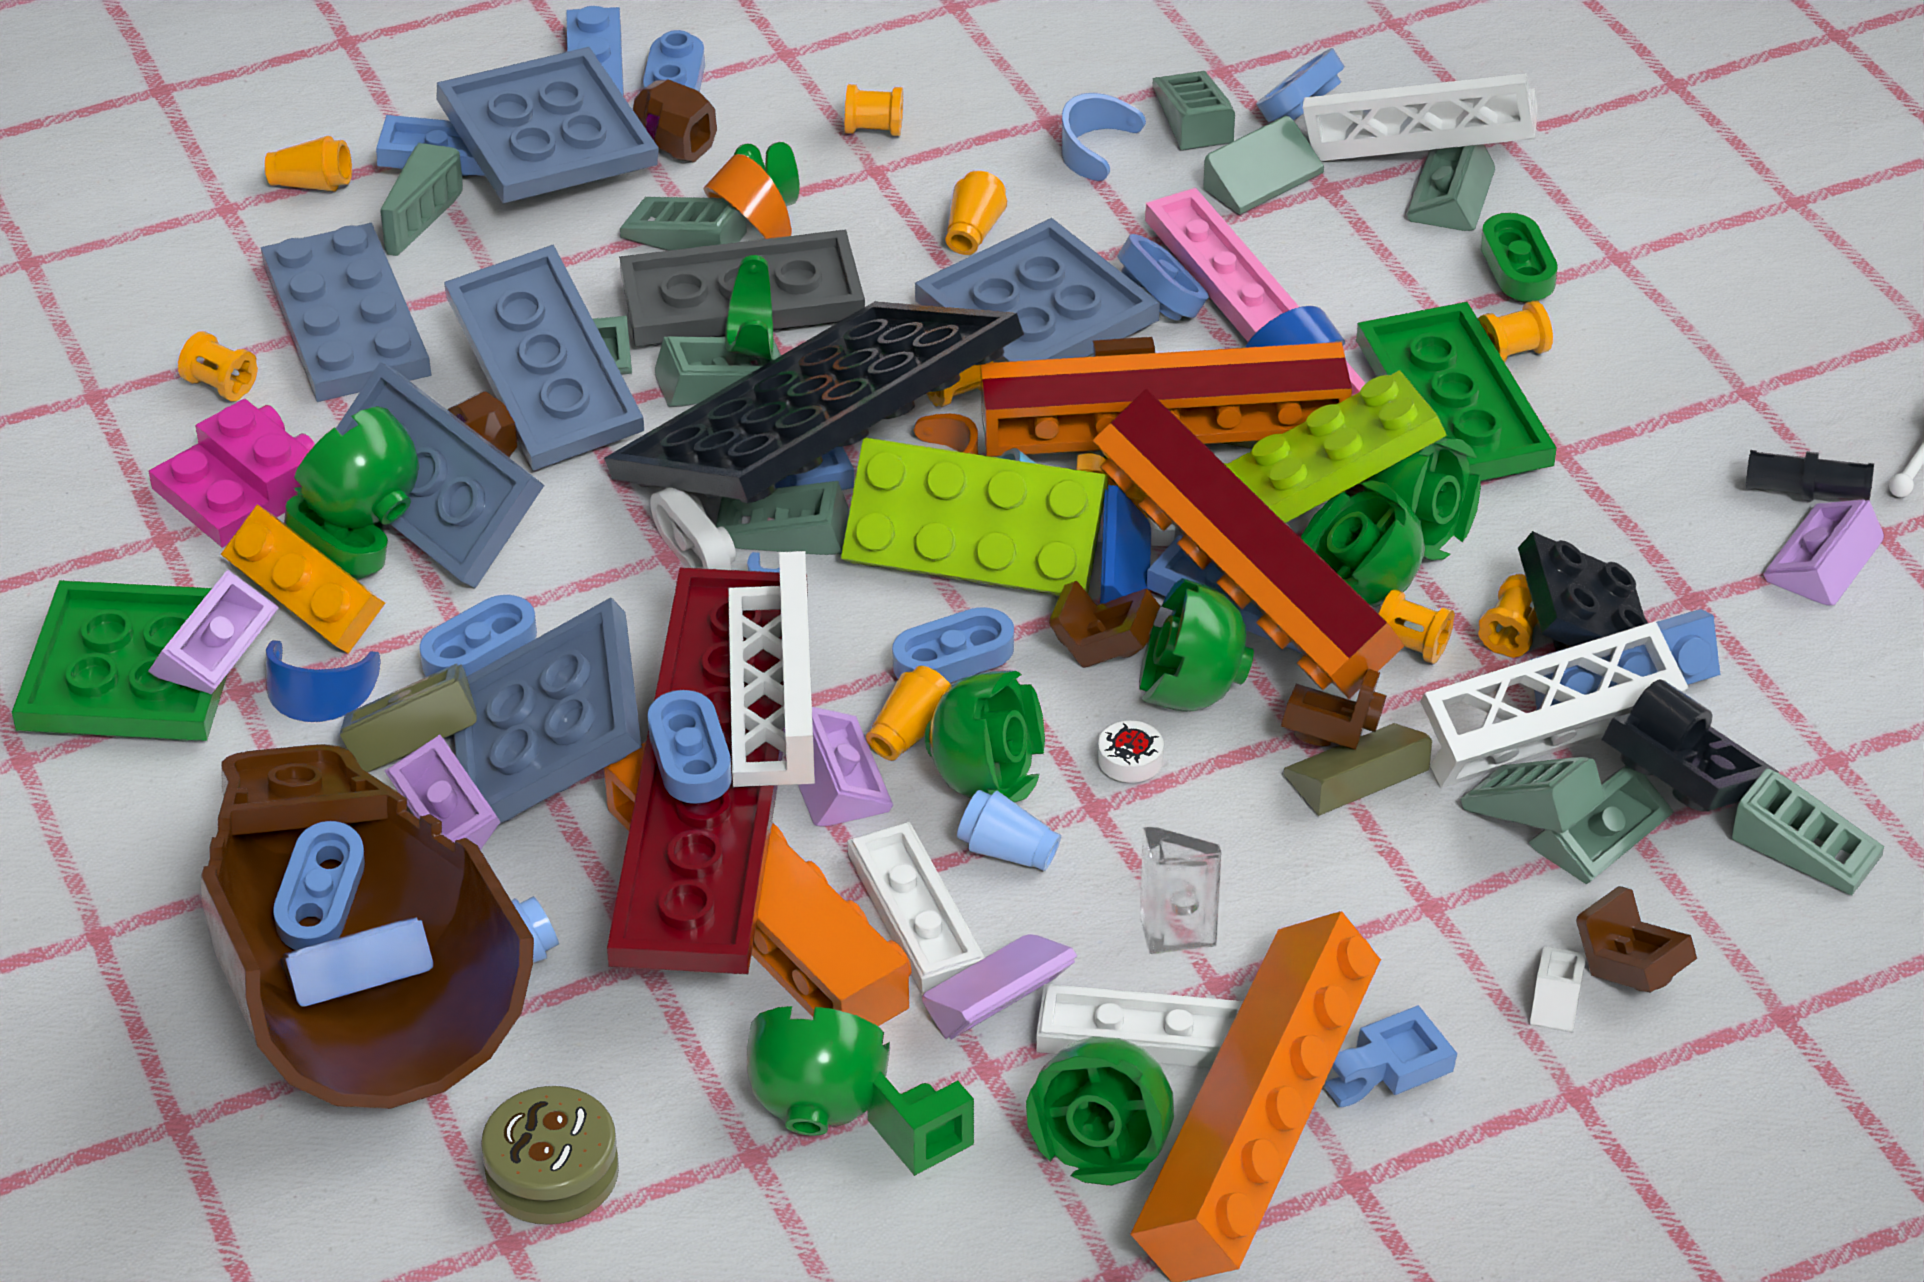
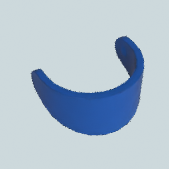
(1297, 327)
(318, 693)

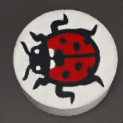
(1130, 751)

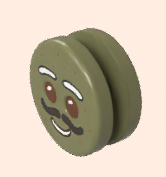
(550, 1155)

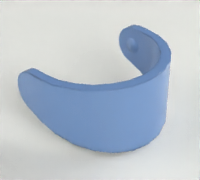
(1091, 113)

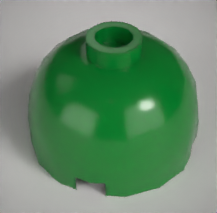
(361, 474)
(1438, 491)
(1369, 540)
(1195, 650)
(987, 735)
(815, 1069)
(1101, 1109)

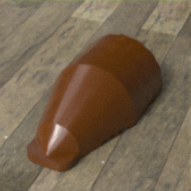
(395, 1037)

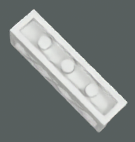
(1421, 117)
(793, 669)
(1552, 727)

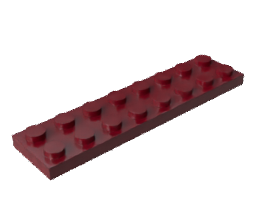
(691, 867)

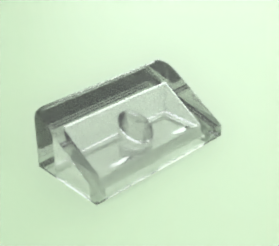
(1179, 891)

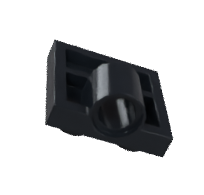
(1576, 593)
(1674, 741)

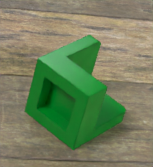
(922, 1122)

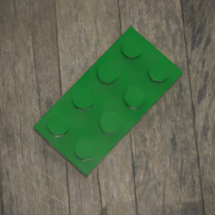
(1464, 383)

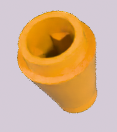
(311, 165)
(975, 208)
(906, 712)

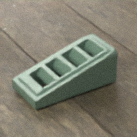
(1195, 109)
(420, 194)
(684, 223)
(700, 367)
(804, 516)
(1539, 793)
(1778, 803)

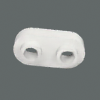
(690, 532)

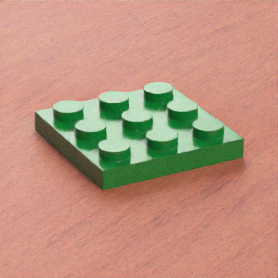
(96, 662)

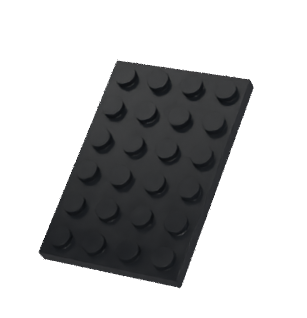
(814, 399)

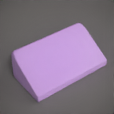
(1827, 551)
(214, 635)
(844, 772)
(441, 787)
(996, 983)

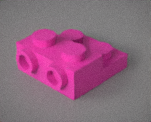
(238, 463)

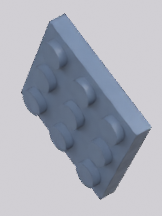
(546, 124)
(1053, 284)
(552, 712)

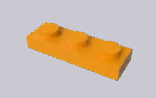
(303, 579)

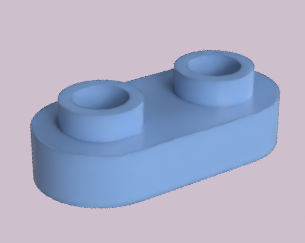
(677, 58)
(1311, 79)
(1162, 276)
(479, 635)
(956, 644)
(689, 746)
(319, 891)

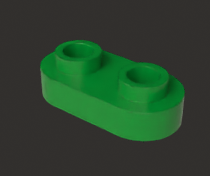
(1519, 257)
(354, 550)

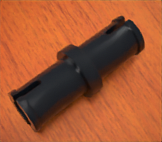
(1809, 475)

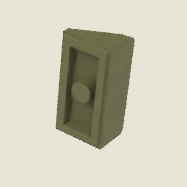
(409, 718)
(1350, 774)

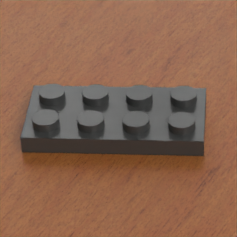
(691, 287)

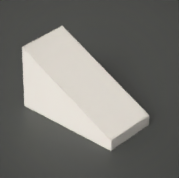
(1557, 989)

